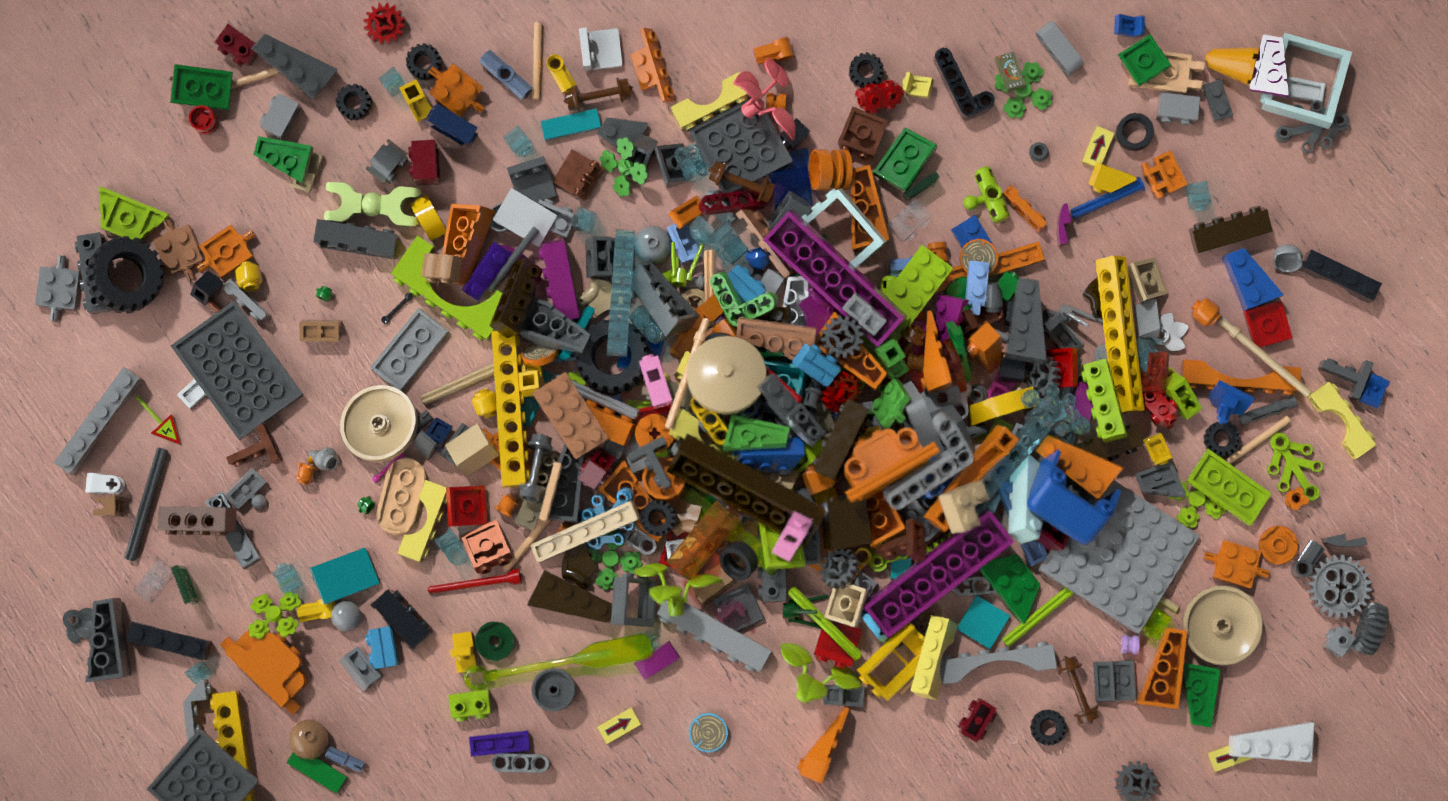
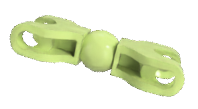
(372, 204)

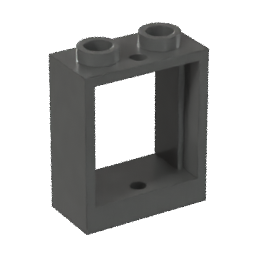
(646, 604)

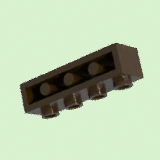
(1230, 229)
(516, 298)

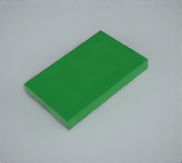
(201, 87)
(905, 159)

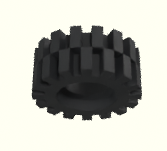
(423, 50)
(866, 59)
(357, 113)
(1232, 432)
(646, 515)
(1060, 724)

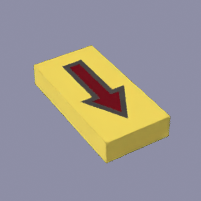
(1097, 146)
(619, 725)
(1221, 759)

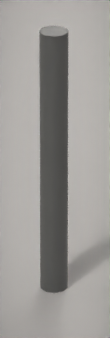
(513, 258)

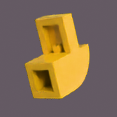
(415, 99)
(428, 217)
(530, 379)

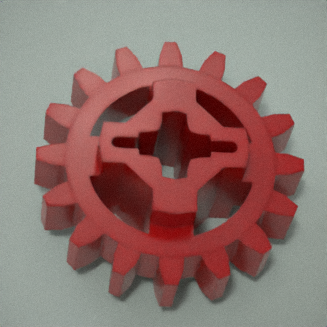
(389, 17)
(841, 391)

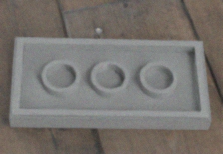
(409, 349)

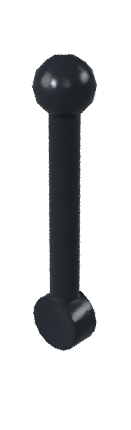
(385, 319)

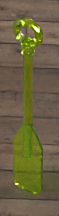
(595, 655)

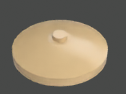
(726, 374)
(378, 423)
(1222, 625)

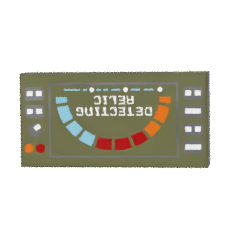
(1010, 72)

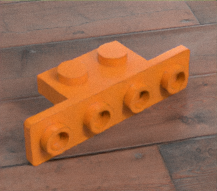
(650, 66)

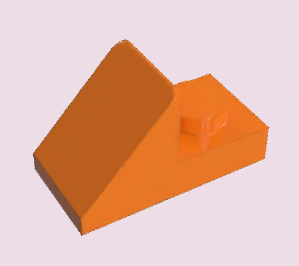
(709, 309)

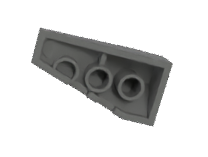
(552, 329)

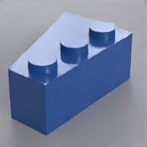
(1249, 280)
(773, 459)

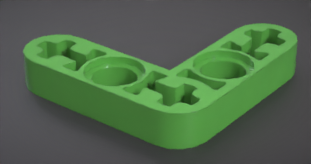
(737, 307)

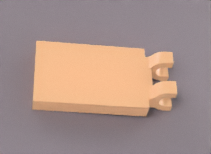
(1176, 78)

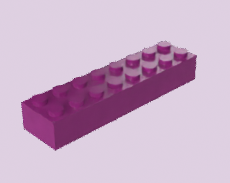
(830, 272)
(938, 574)

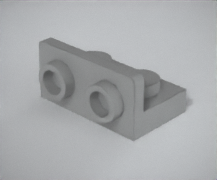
(564, 219)

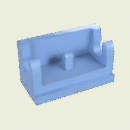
(684, 244)

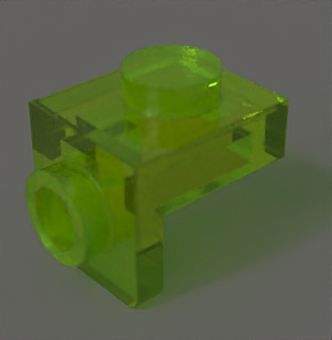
(1156, 623)

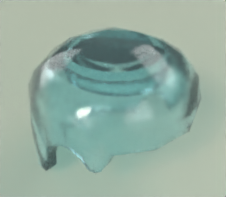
(700, 231)

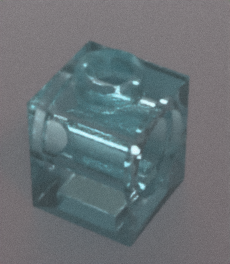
(392, 81)
(518, 142)
(1198, 196)
(584, 220)
(287, 577)

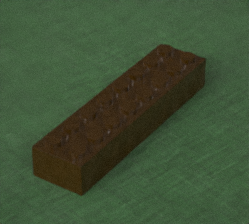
(742, 487)

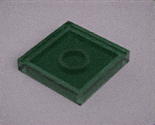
(184, 584)

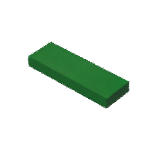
(319, 771)

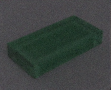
(921, 186)

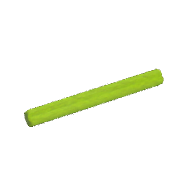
(1037, 617)
(825, 624)

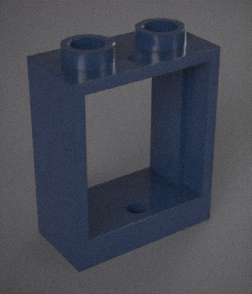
(451, 125)

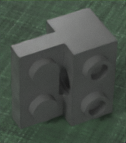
(599, 256)

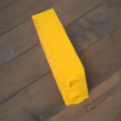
(914, 641)

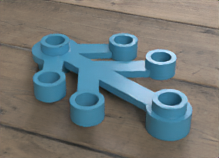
(601, 509)

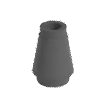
(993, 298)

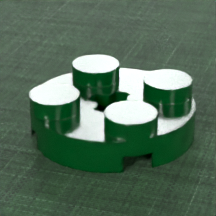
(484, 636)

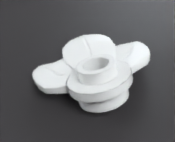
(1172, 333)

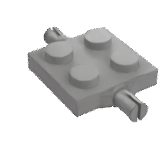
(57, 288)

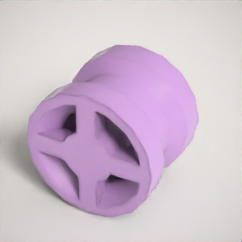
(1130, 644)

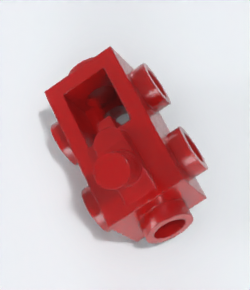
(878, 96)
(1160, 409)

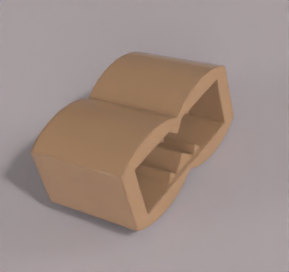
(441, 267)

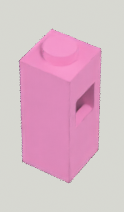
(655, 381)
(792, 536)

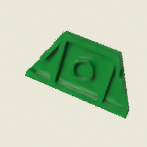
(1013, 583)

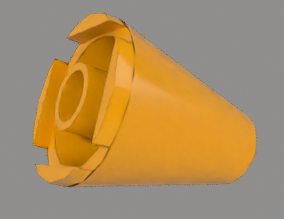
(1234, 62)

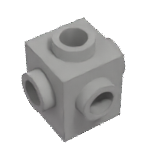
(1332, 642)

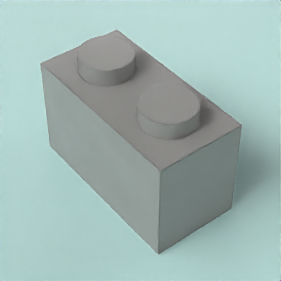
(1178, 108)
(280, 116)

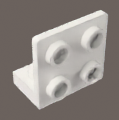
(600, 49)

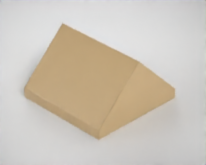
(1147, 280)
(471, 450)
(846, 605)

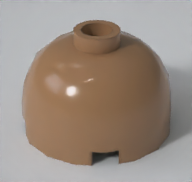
(308, 739)

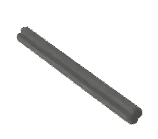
(145, 504)

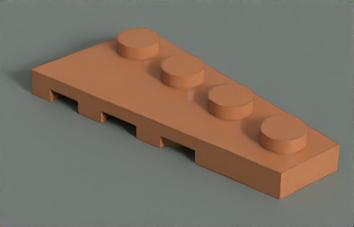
(758, 228)
(775, 335)

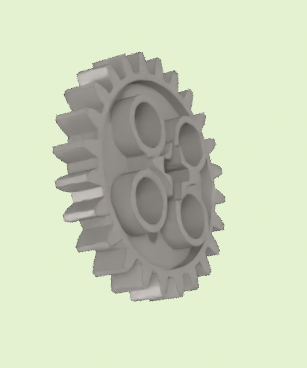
(1357, 588)

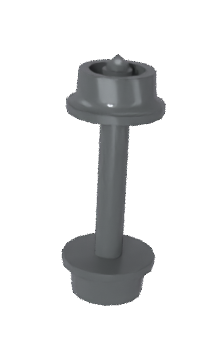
(539, 443)

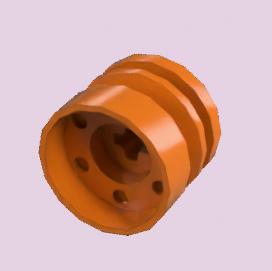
(830, 169)

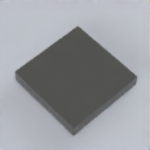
(746, 598)

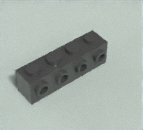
(86, 246)
(773, 586)

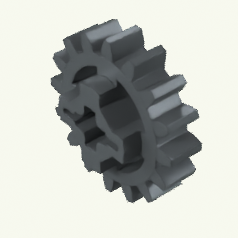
(845, 329)
(1042, 376)
(839, 568)
(1143, 776)

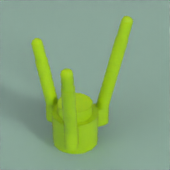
(679, 275)

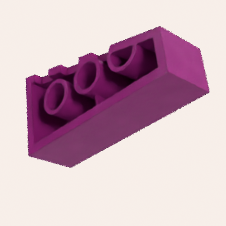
(559, 277)

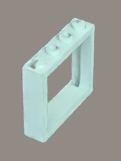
(1302, 114)
(860, 217)

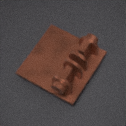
(578, 175)

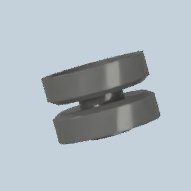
(565, 689)

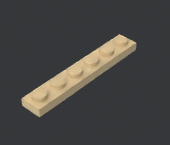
(585, 531)

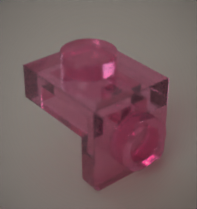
(724, 610)

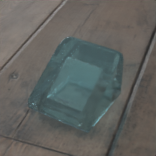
(198, 672)

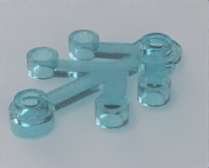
(1077, 422)

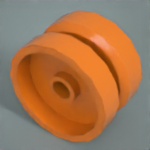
(651, 488)

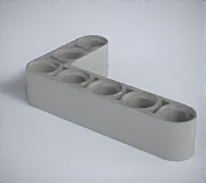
(920, 418)
(933, 467)

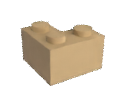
(960, 503)

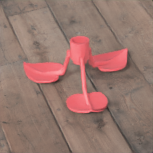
(755, 105)

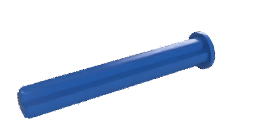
(1107, 198)

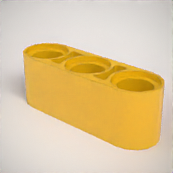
(713, 427)

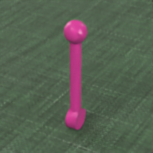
(376, 478)

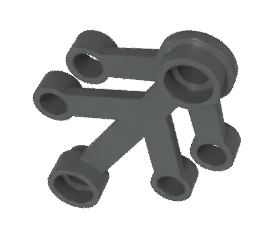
(1316, 130)

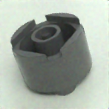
(387, 161)

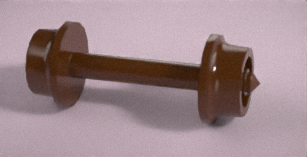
(573, 99)
(766, 191)
(913, 335)
(1087, 714)

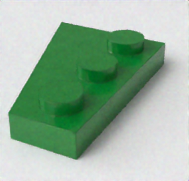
(285, 156)
(956, 336)

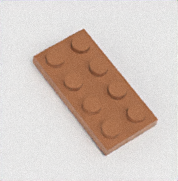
(570, 415)

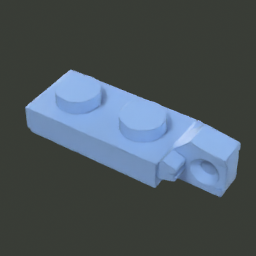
(977, 285)

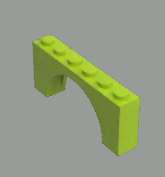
(409, 273)

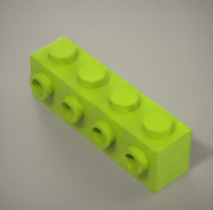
(1105, 400)

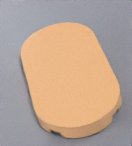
(400, 496)

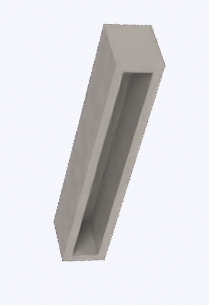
(718, 635)

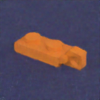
(1024, 209)

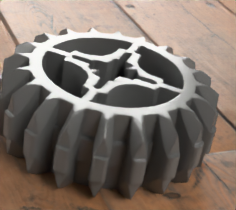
(1371, 628)

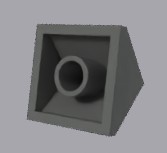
(668, 165)

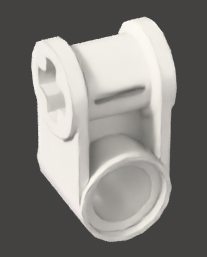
(101, 483)

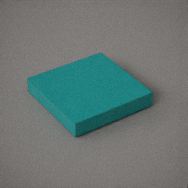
(983, 622)

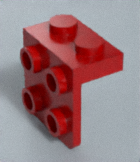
(828, 649)

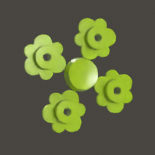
(1196, 499)
(273, 614)

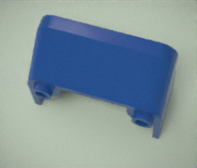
(1065, 509)

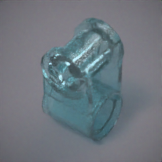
(692, 164)
(451, 546)

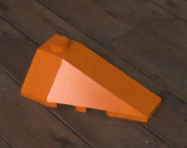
(935, 369)
(819, 756)

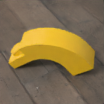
(997, 407)

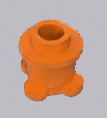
(305, 473)
(1301, 499)
(507, 505)

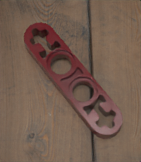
(733, 198)

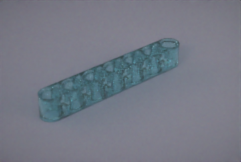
(621, 293)
(1009, 465)

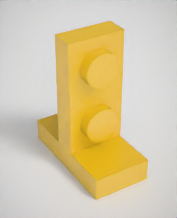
(463, 651)

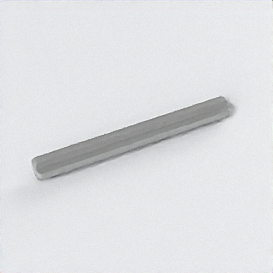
(605, 400)

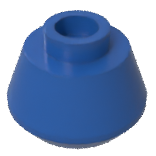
(758, 258)

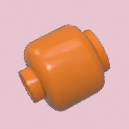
(1205, 312)

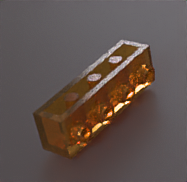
(703, 540)

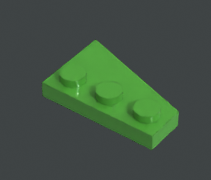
(754, 434)

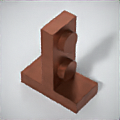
(973, 323)
(256, 450)
(911, 544)

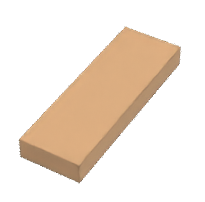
(550, 493)

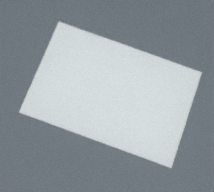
(521, 214)

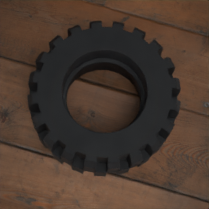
(139, 254)
(608, 382)

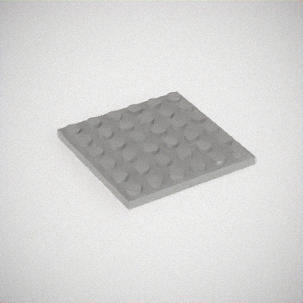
(1127, 561)

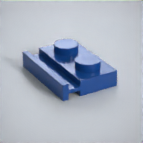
(969, 230)

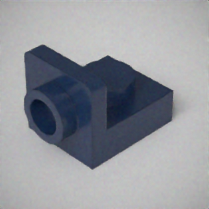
(439, 432)

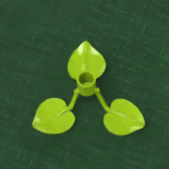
(673, 593)
(809, 687)

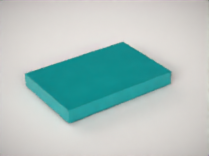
(344, 576)

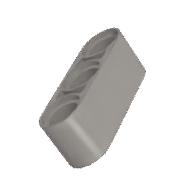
(1059, 48)
(511, 765)

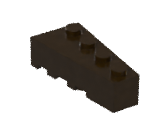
(841, 441)
(1111, 449)
(564, 597)

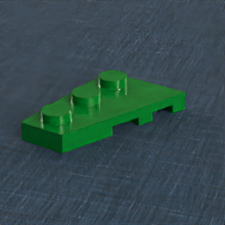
(1200, 692)

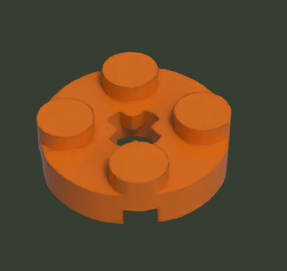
(647, 425)

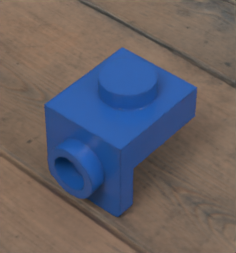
(1129, 25)
(1374, 391)

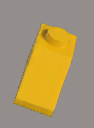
(1108, 178)

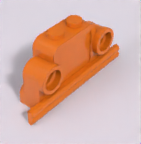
(884, 461)
(270, 665)

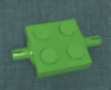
(891, 403)

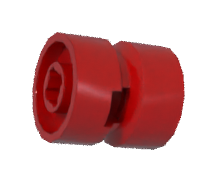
(203, 120)

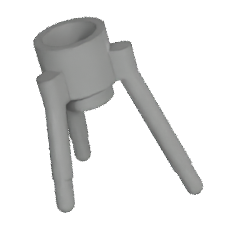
(1068, 313)

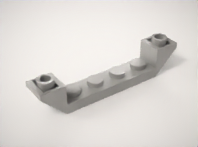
(201, 692)

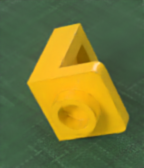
(1158, 449)

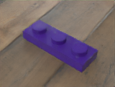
(486, 271)
(499, 743)

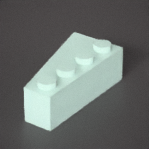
(1023, 523)

